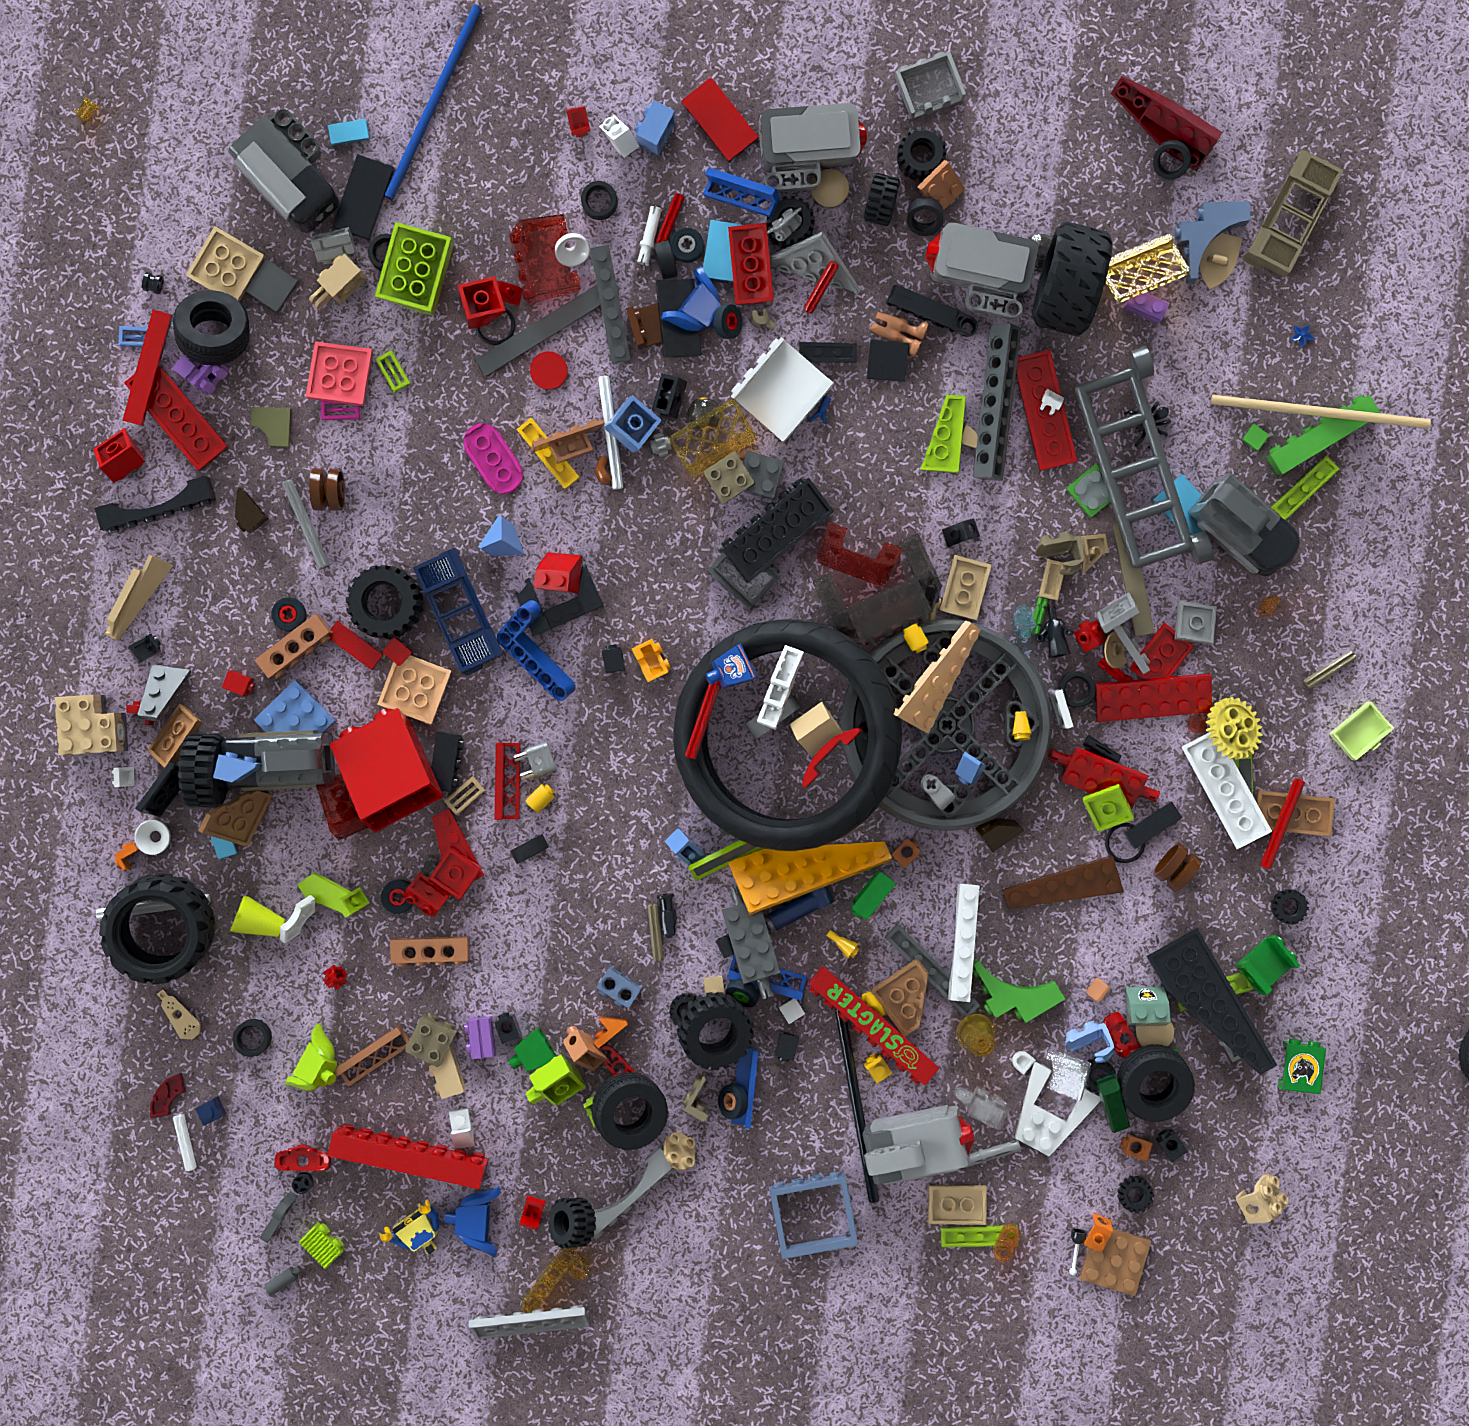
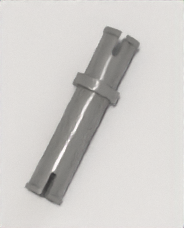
(998, 1151)

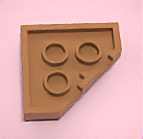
(237, 818)
(904, 996)

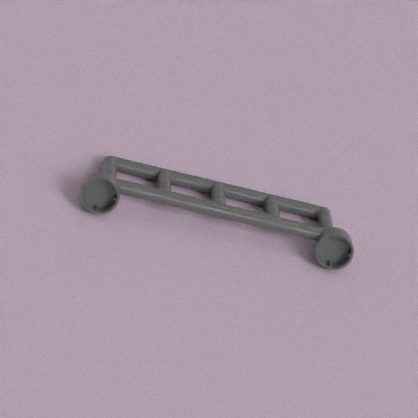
(1197, 543)

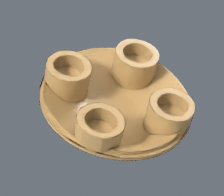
(831, 189)
(1155, 1034)
(679, 1151)

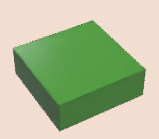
(1255, 437)

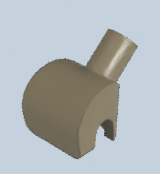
(761, 321)

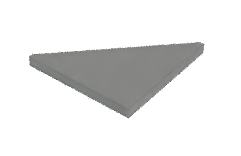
(810, 260)

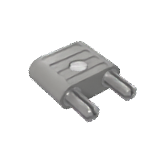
(539, 759)

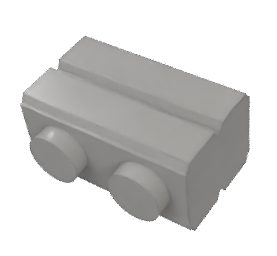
(333, 244)

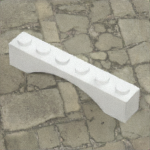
(964, 944)

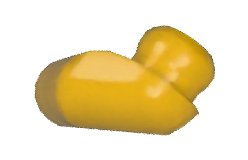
(870, 999)

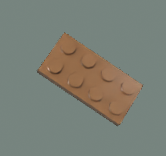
(1311, 815)

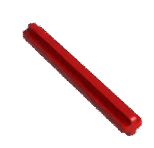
(702, 720)
(1282, 823)

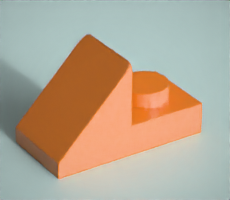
(612, 1025)

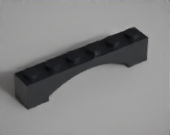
(197, 492)

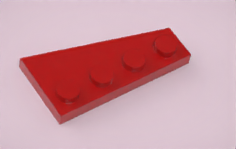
(450, 834)

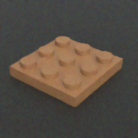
(1118, 1264)

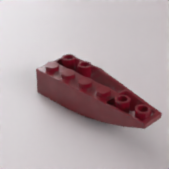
(1167, 121)

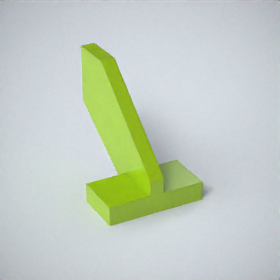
(333, 895)

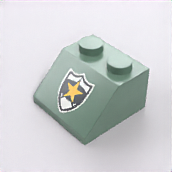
(1147, 1006)

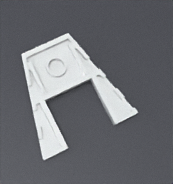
(1041, 1128)

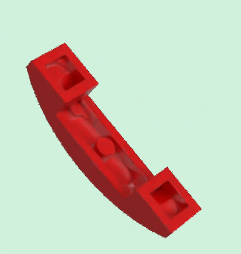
(812, 772)

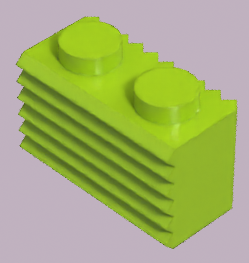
(322, 1244)

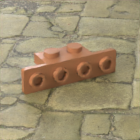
(570, 443)

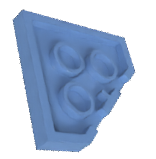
(294, 712)

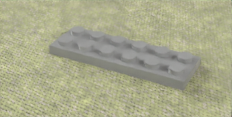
(529, 1323)

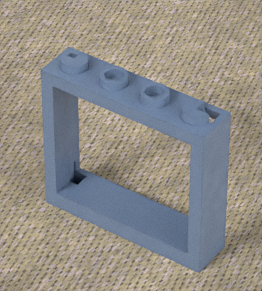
(818, 1245)

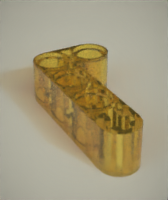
(551, 1281)

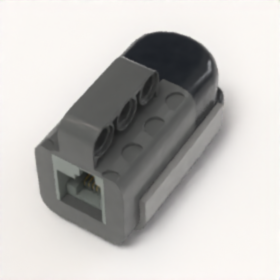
(1245, 526)

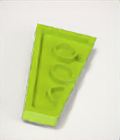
(946, 442)

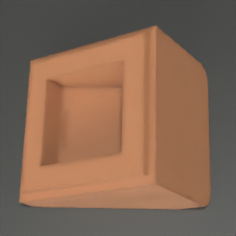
(1098, 990)

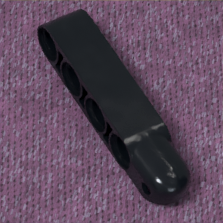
(931, 310)

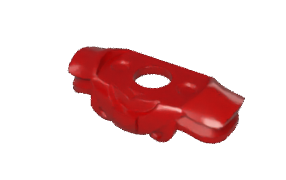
(1116, 1026)
(288, 1159)

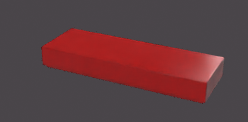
(355, 645)

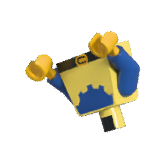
(415, 1230)

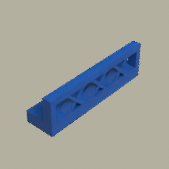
(742, 185)
(776, 987)
(746, 1079)

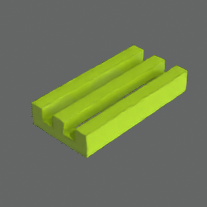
(400, 385)

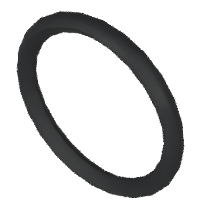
(506, 338)
(1110, 852)

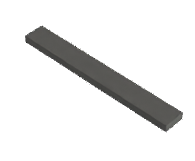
(539, 331)

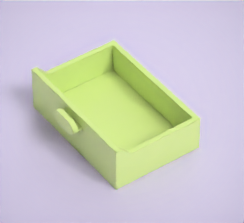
(1362, 731)

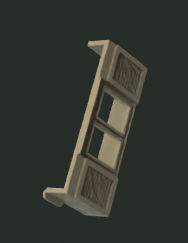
(1275, 248)

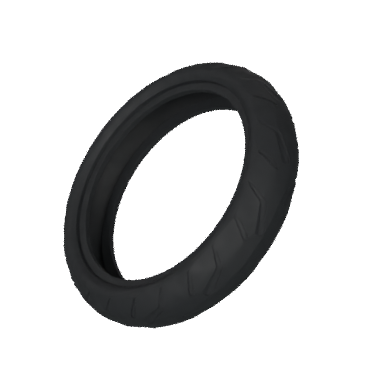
(881, 755)

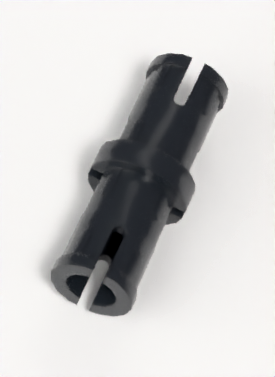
(1101, 749)

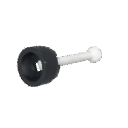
(1078, 1237)

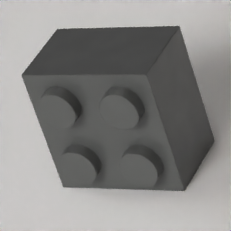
(764, 472)

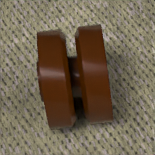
(327, 489)
(1177, 867)

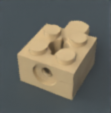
(338, 282)

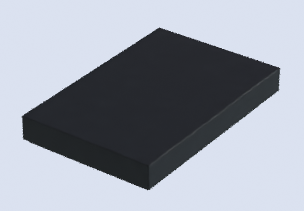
(161, 792)

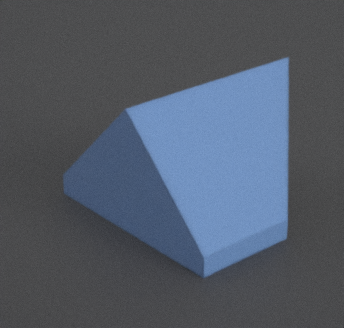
(502, 539)

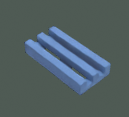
(122, 336)

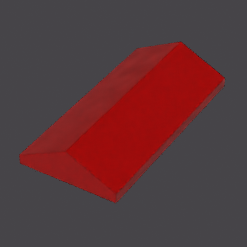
(751, 264)

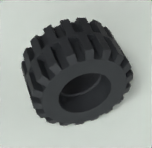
(925, 138)
(881, 199)
(806, 228)
(571, 1222)

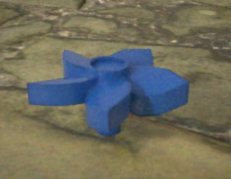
(1302, 335)

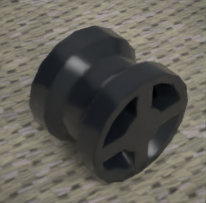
(152, 283)
(300, 1186)

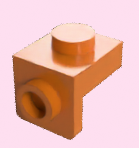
(121, 856)

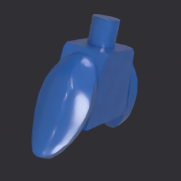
(699, 307)
(473, 1219)

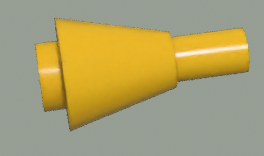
(848, 947)

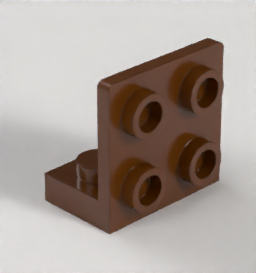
(645, 325)

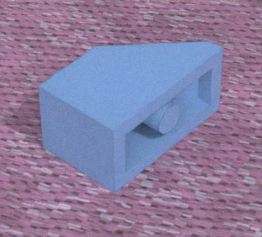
(969, 769)
(684, 847)

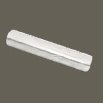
(184, 1142)

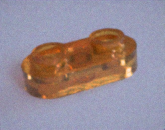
(1005, 1243)

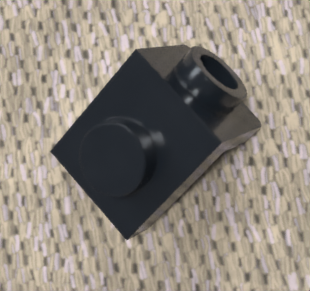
(145, 648)

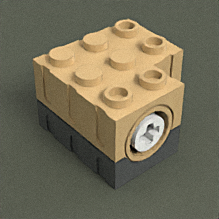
(87, 726)

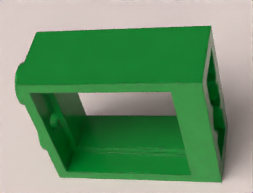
(871, 895)

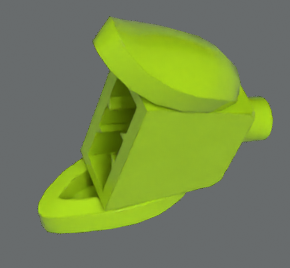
(316, 1063)

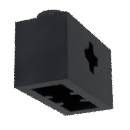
(669, 395)

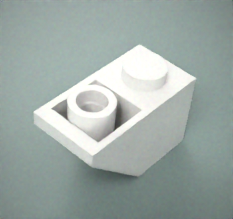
(619, 136)

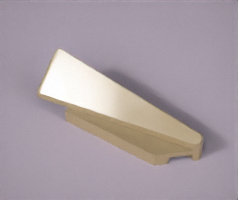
(135, 594)

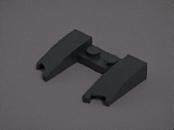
(586, 602)

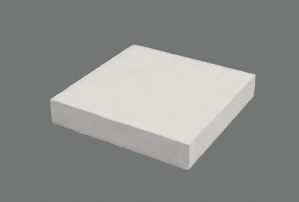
(1061, 709)

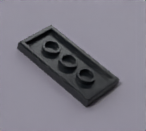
(363, 196)
(675, 340)

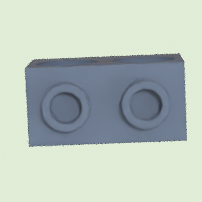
(622, 982)

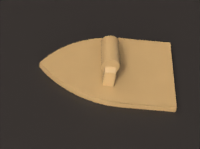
(1219, 259)

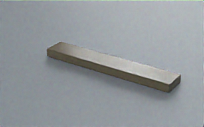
(1134, 584)

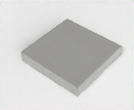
(1195, 623)

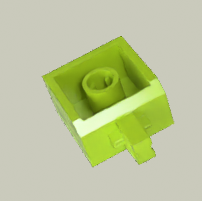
(555, 1082)

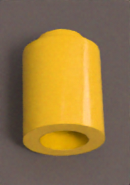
(540, 798)

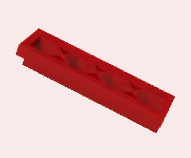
(500, 781)

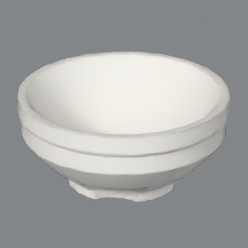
(575, 255)
(143, 839)

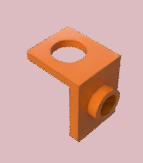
(1099, 1233)

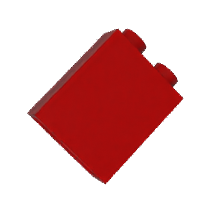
(385, 769)

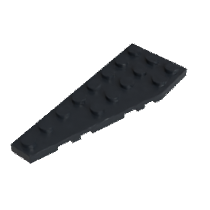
(1199, 984)

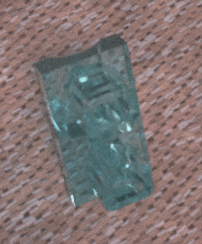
(1024, 621)

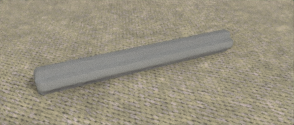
(305, 524)

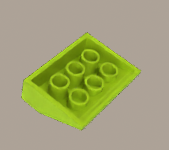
(415, 268)

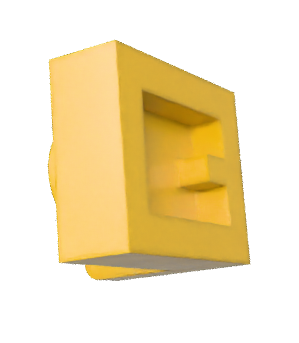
(877, 1067)

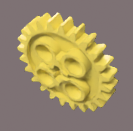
(1234, 728)

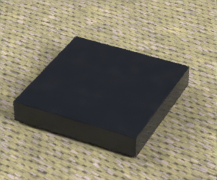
(887, 360)

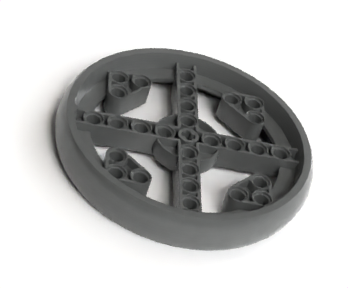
(1031, 755)

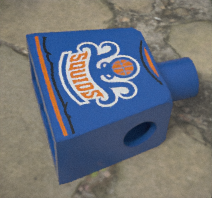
(731, 668)

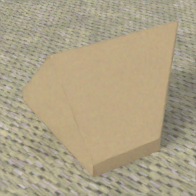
(1093, 548)

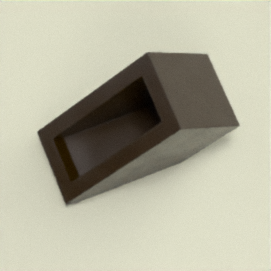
(248, 512)
(998, 832)

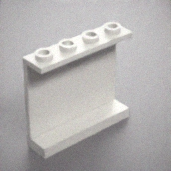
(782, 389)

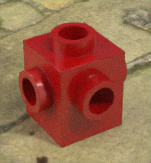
(1090, 635)

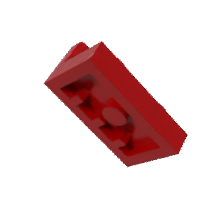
(426, 895)

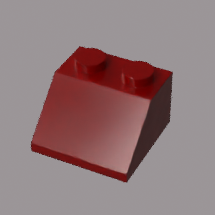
(481, 301)
(119, 456)
(559, 573)

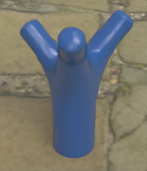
(821, 412)

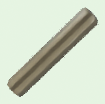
(1330, 669)
(655, 932)

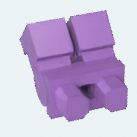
(201, 376)

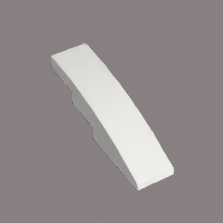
(780, 687)

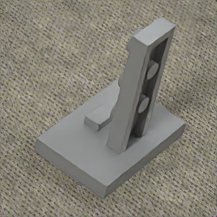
(1114, 616)

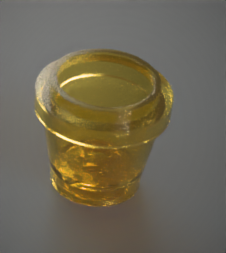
(975, 1028)

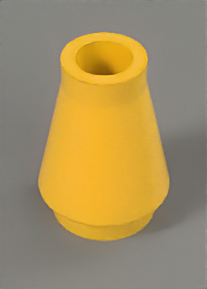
(1021, 727)

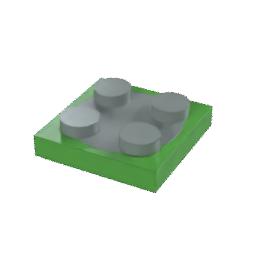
(1090, 491)

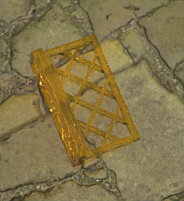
(1136, 258)
(709, 459)

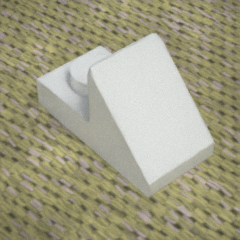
(461, 1128)

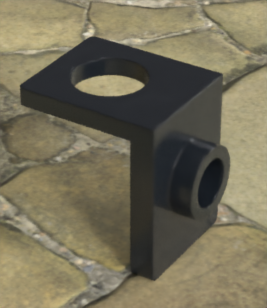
(960, 532)

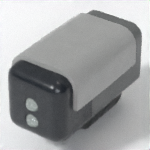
(284, 170)

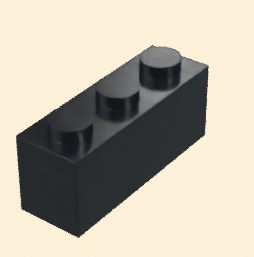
(446, 760)

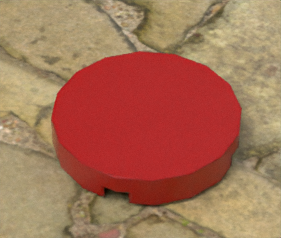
(548, 370)

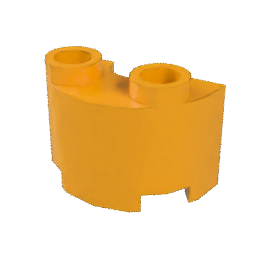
(650, 660)

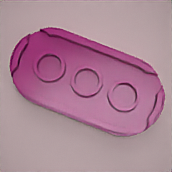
(493, 458)

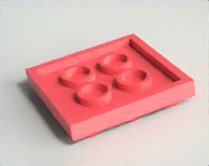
(339, 373)

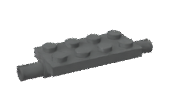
(751, 944)

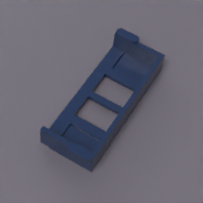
(476, 646)

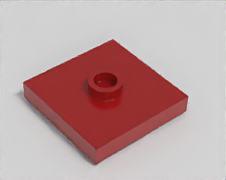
(455, 873)

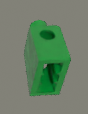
(532, 1051)

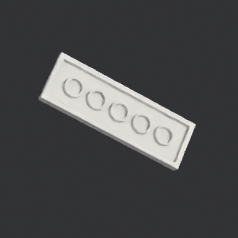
(1226, 791)

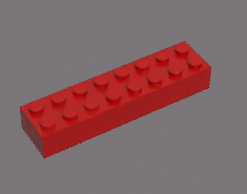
(408, 1156)

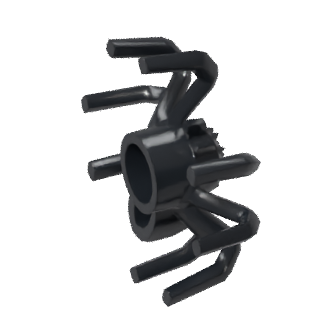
(1160, 414)

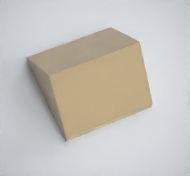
(815, 728)

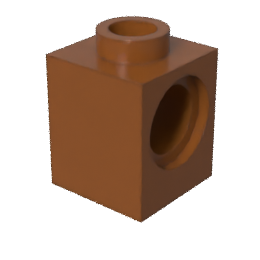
(897, 852)
(1143, 1150)

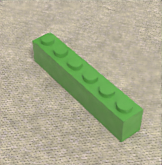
(1318, 438)

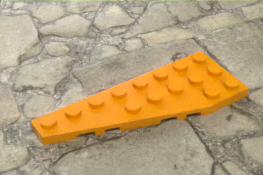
(779, 876)

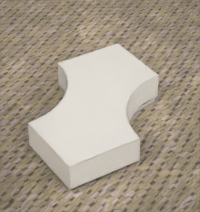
(293, 926)

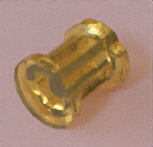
(86, 109)

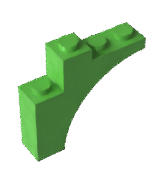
(1004, 996)

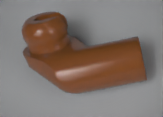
(601, 472)

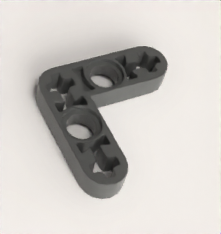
(278, 1215)

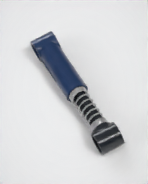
(786, 915)

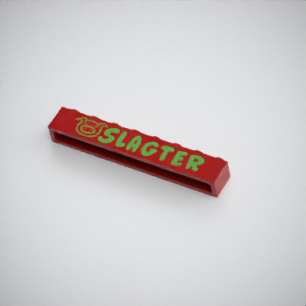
(870, 1023)

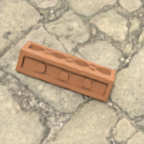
(350, 1063)

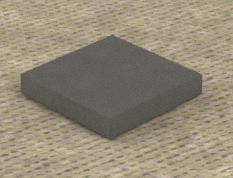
(272, 286)

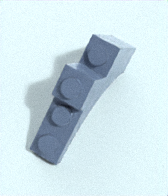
(1211, 221)

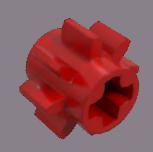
(335, 977)

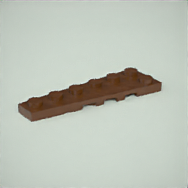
(1078, 882)

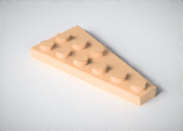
(937, 681)

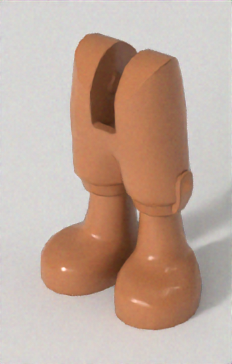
(895, 326)

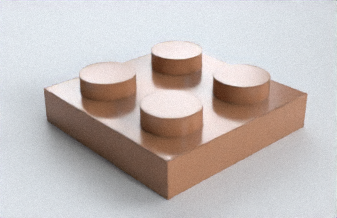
(942, 185)

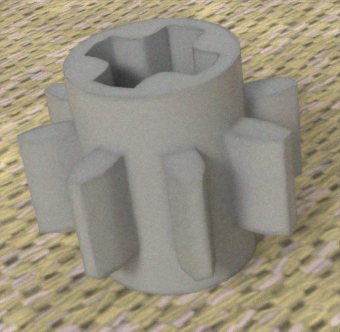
(660, 444)

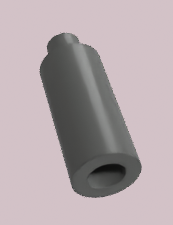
(282, 1280)

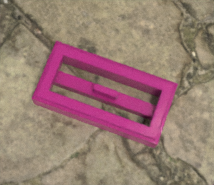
(338, 417)

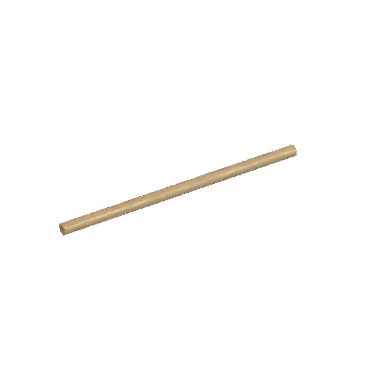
(1321, 411)

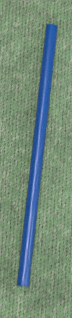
(433, 102)

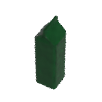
(1113, 1103)

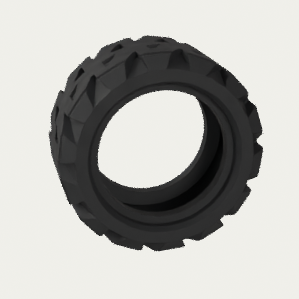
(1072, 278)
(128, 956)

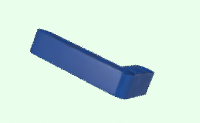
(530, 656)

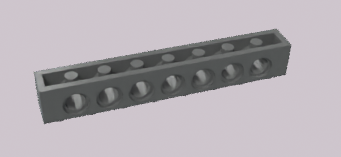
(997, 402)

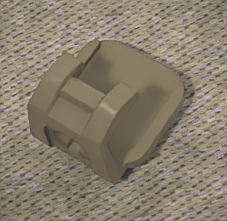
(1064, 544)

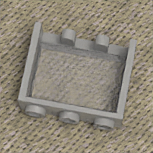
(930, 85)

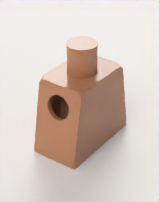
(582, 1049)

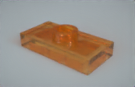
(1268, 606)

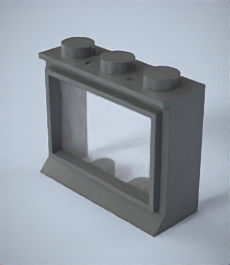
(745, 592)

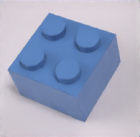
(655, 127)
(632, 424)

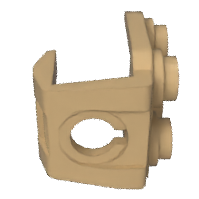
(1266, 1197)

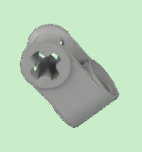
(939, 793)

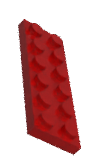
(183, 421)
(1048, 432)
(1153, 697)

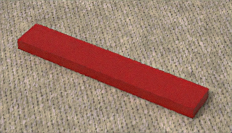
(147, 367)

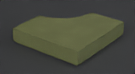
(275, 424)

